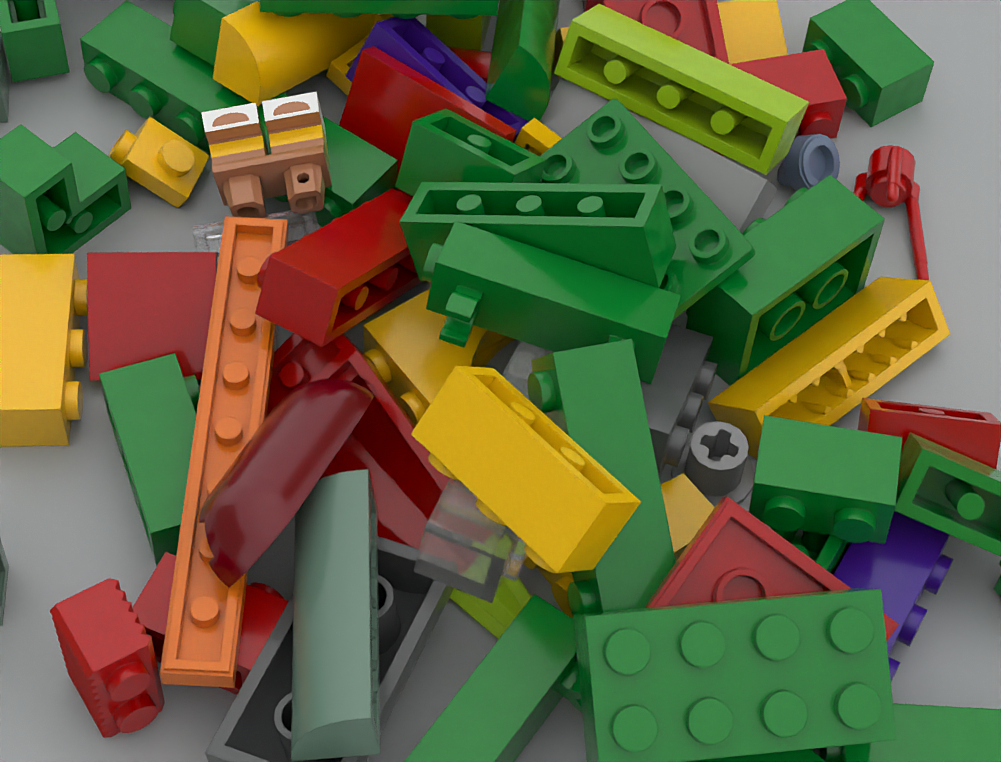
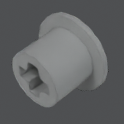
(718, 462)

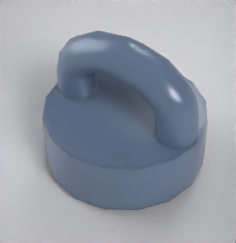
(809, 161)

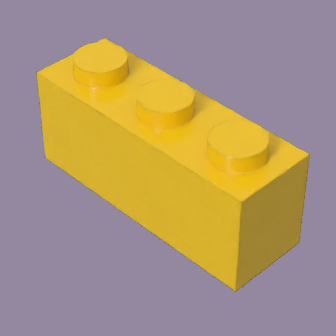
(40, 348)
(524, 470)

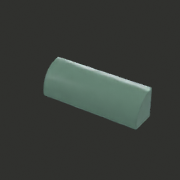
(336, 621)

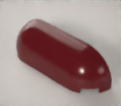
(278, 472)

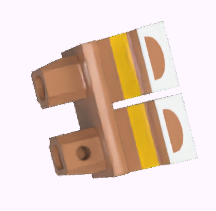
(296, 161)

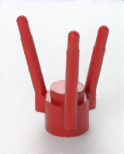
(890, 184)

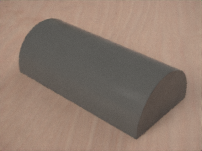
(261, 714)

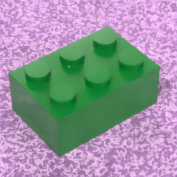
(802, 269)

